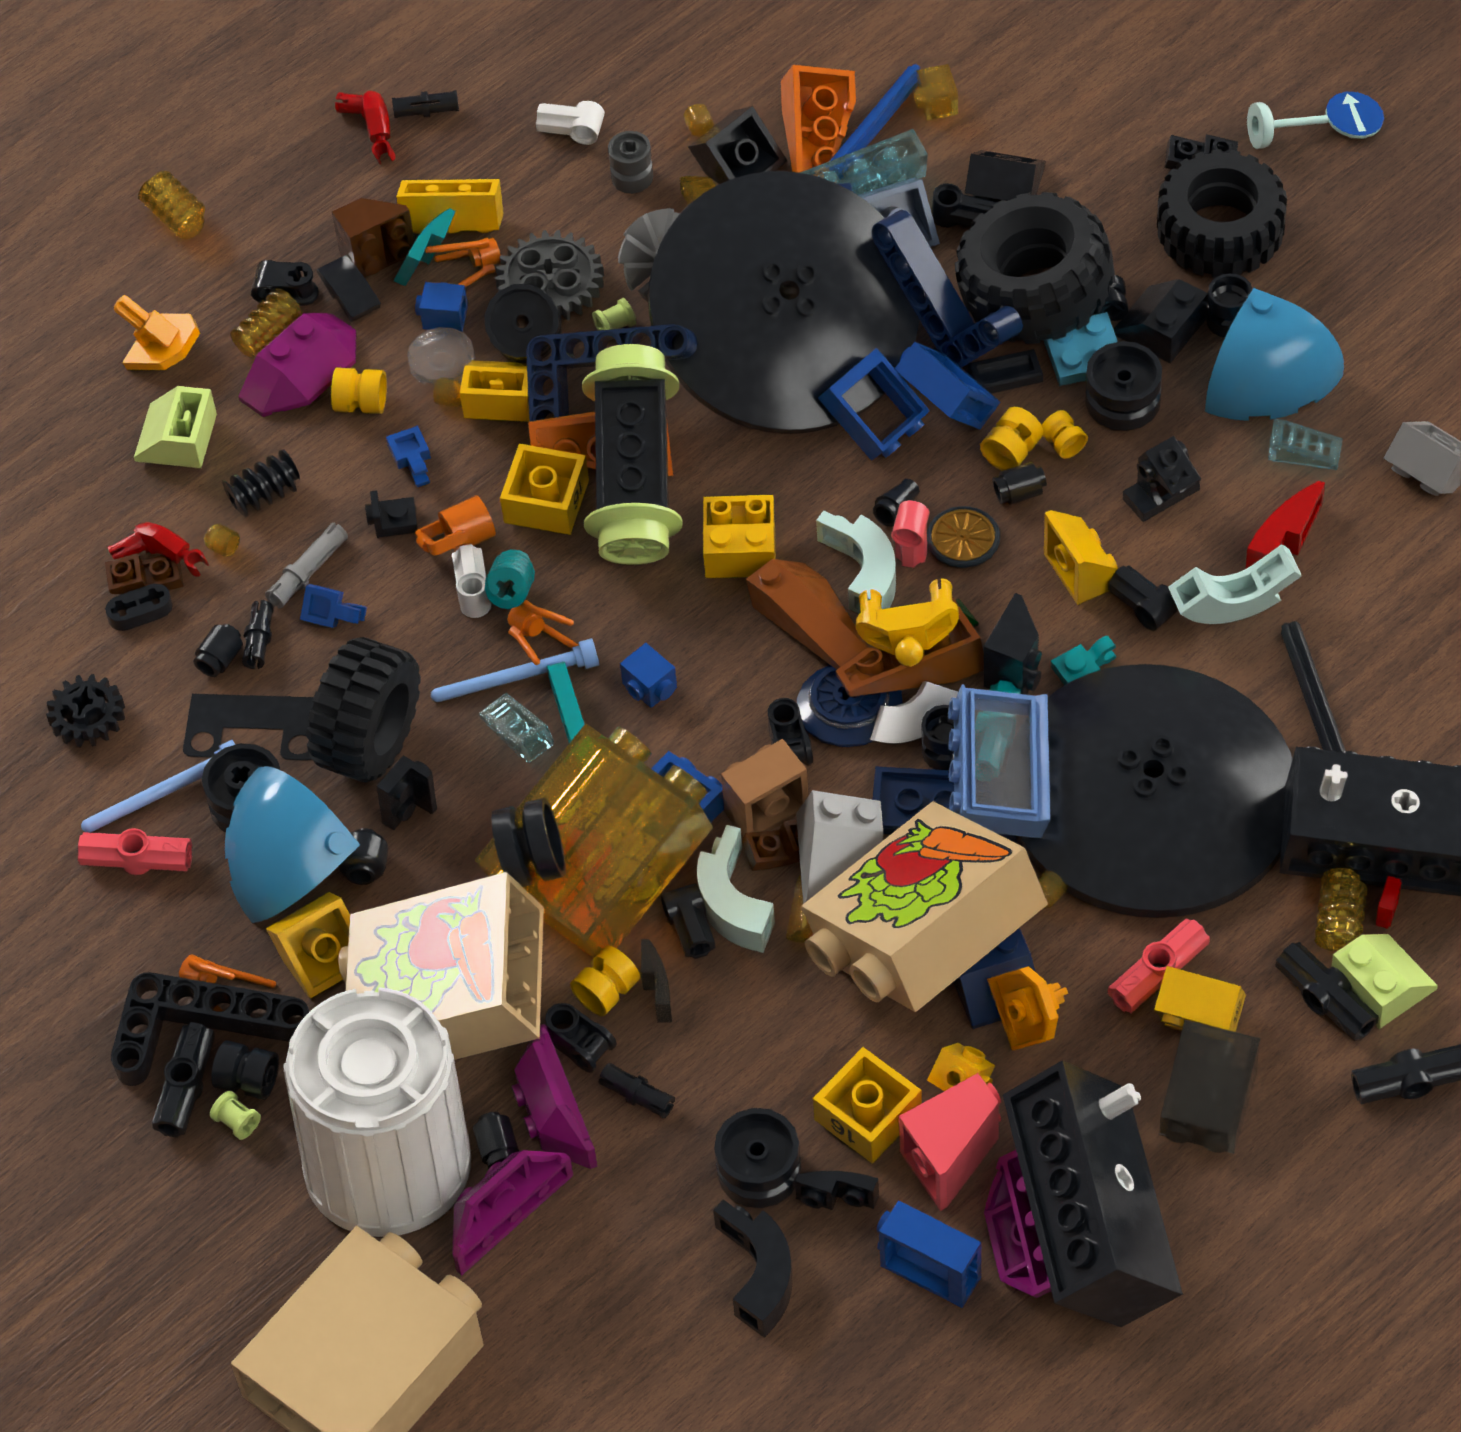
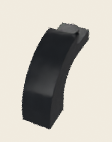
(769, 1290)

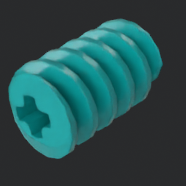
(509, 579)

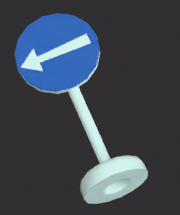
(1346, 112)

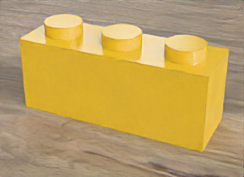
(475, 203)

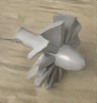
(641, 246)

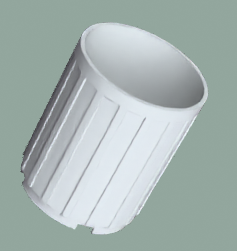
(377, 1112)

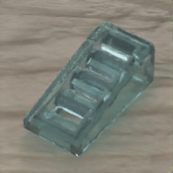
(1296, 433)
(528, 744)

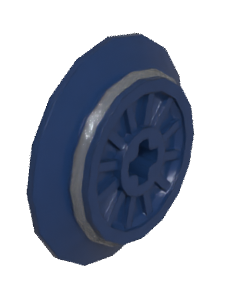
(834, 715)

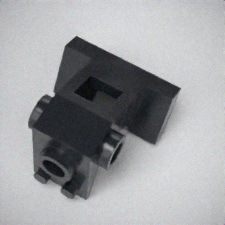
(1165, 466)

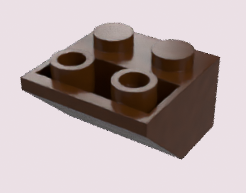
(373, 233)

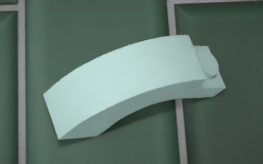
(869, 547)
(1238, 595)
(731, 913)

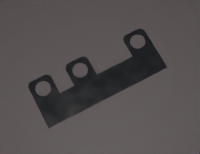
(214, 711)

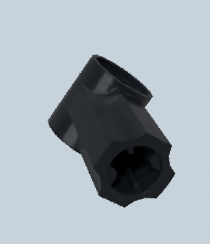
(954, 207)
(1150, 603)
(687, 913)

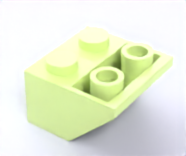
(177, 428)

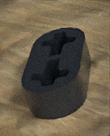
(139, 607)

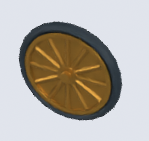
(963, 536)

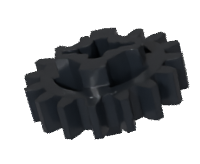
(86, 709)

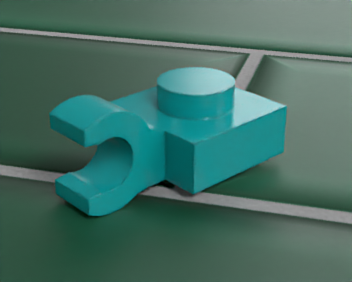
(1080, 662)

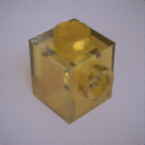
(936, 92)

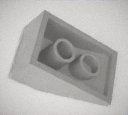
(834, 836)

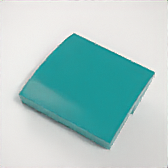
(431, 236)

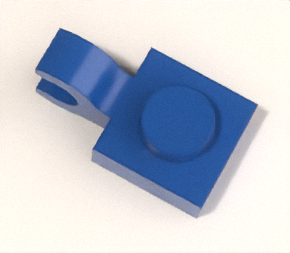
(410, 450)
(325, 607)

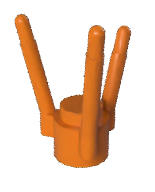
(481, 253)
(528, 621)
(207, 971)

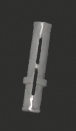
(297, 575)

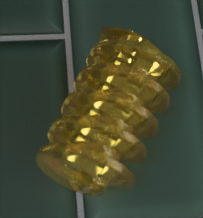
(173, 204)
(265, 322)
(1340, 909)

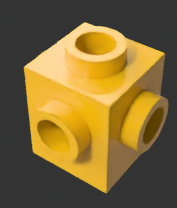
(958, 1064)

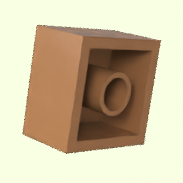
(764, 788)

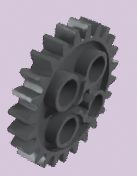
(558, 266)

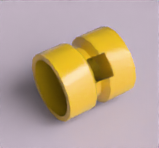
(357, 390)
(1011, 438)
(600, 986)

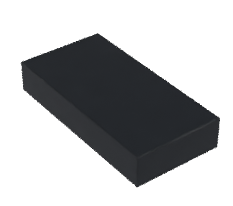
(1007, 371)

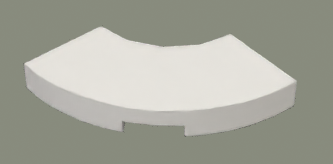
(904, 721)

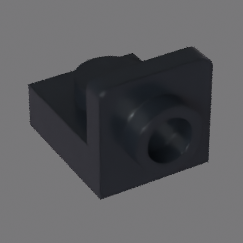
(391, 516)

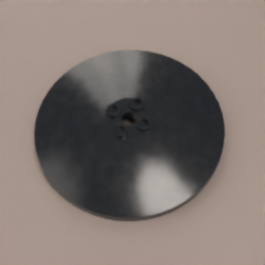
(768, 355)
(1170, 839)

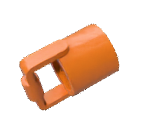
(461, 524)

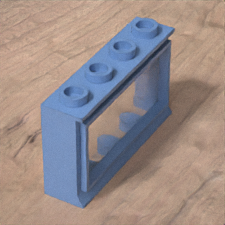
(1000, 760)

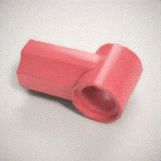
(911, 533)

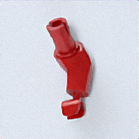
(375, 113)
(161, 540)

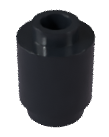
(1019, 483)
(218, 650)
(494, 1138)

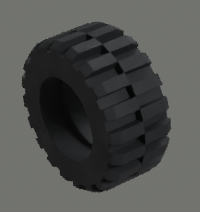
(1226, 181)
(363, 709)

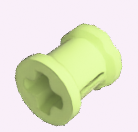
(615, 316)
(235, 1115)

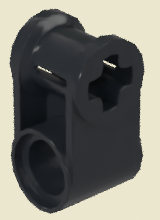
(286, 277)
(791, 732)
(582, 1041)

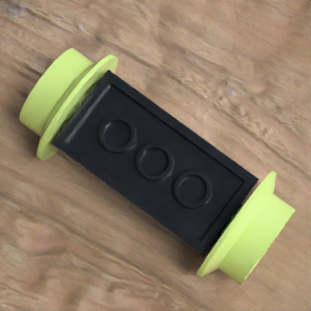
(631, 454)

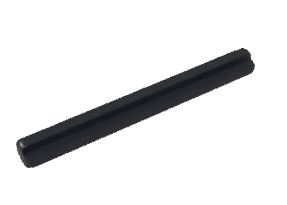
(1311, 687)

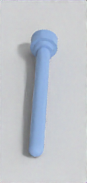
(582, 655)
(147, 796)

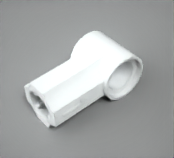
(579, 122)
(470, 581)

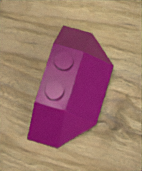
(299, 364)
(550, 1103)
(503, 1201)
(1014, 1230)

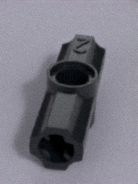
(1326, 991)
(1407, 1074)
(179, 1097)

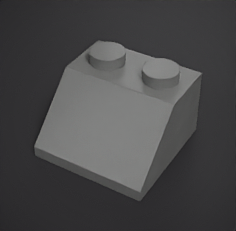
(1427, 455)

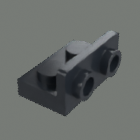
(404, 788)

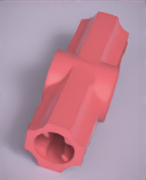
(116, 850)
(1143, 978)

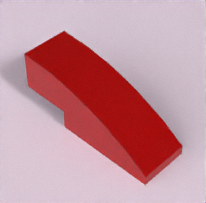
(1288, 524)

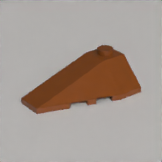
(806, 609)
(946, 662)

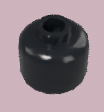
(368, 860)

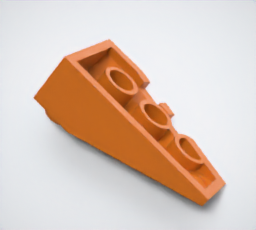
(816, 113)
(573, 435)

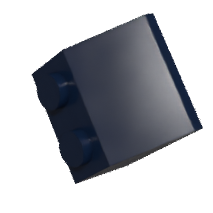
(973, 984)

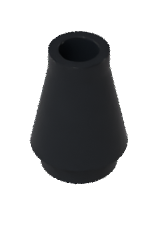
(888, 503)

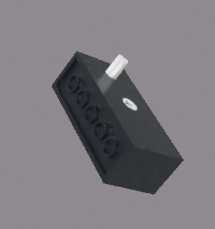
(1374, 819)
(1091, 1194)

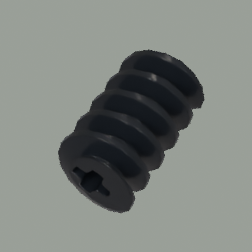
(262, 482)

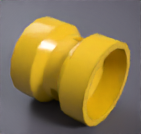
(1066, 437)

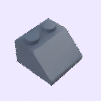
(906, 196)

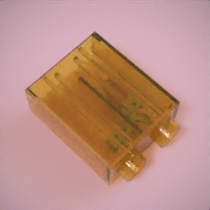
(619, 833)

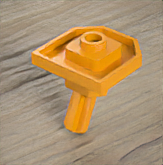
(159, 337)
(1027, 1006)

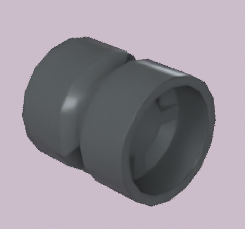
(630, 162)

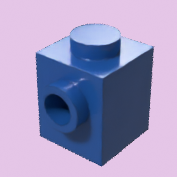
(442, 306)
(648, 676)

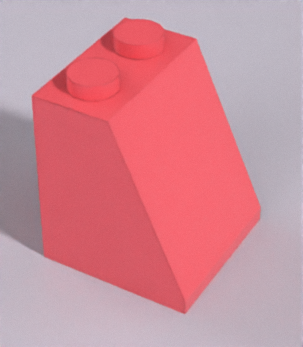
(950, 1136)

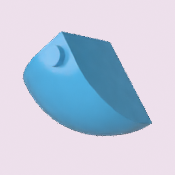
(1272, 361)
(281, 843)

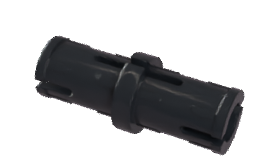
(405, 105)
(257, 634)
(636, 1090)

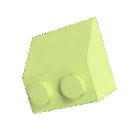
(1383, 975)

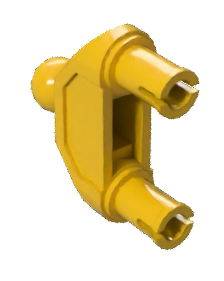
(908, 628)

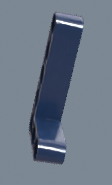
(934, 295)
(594, 342)

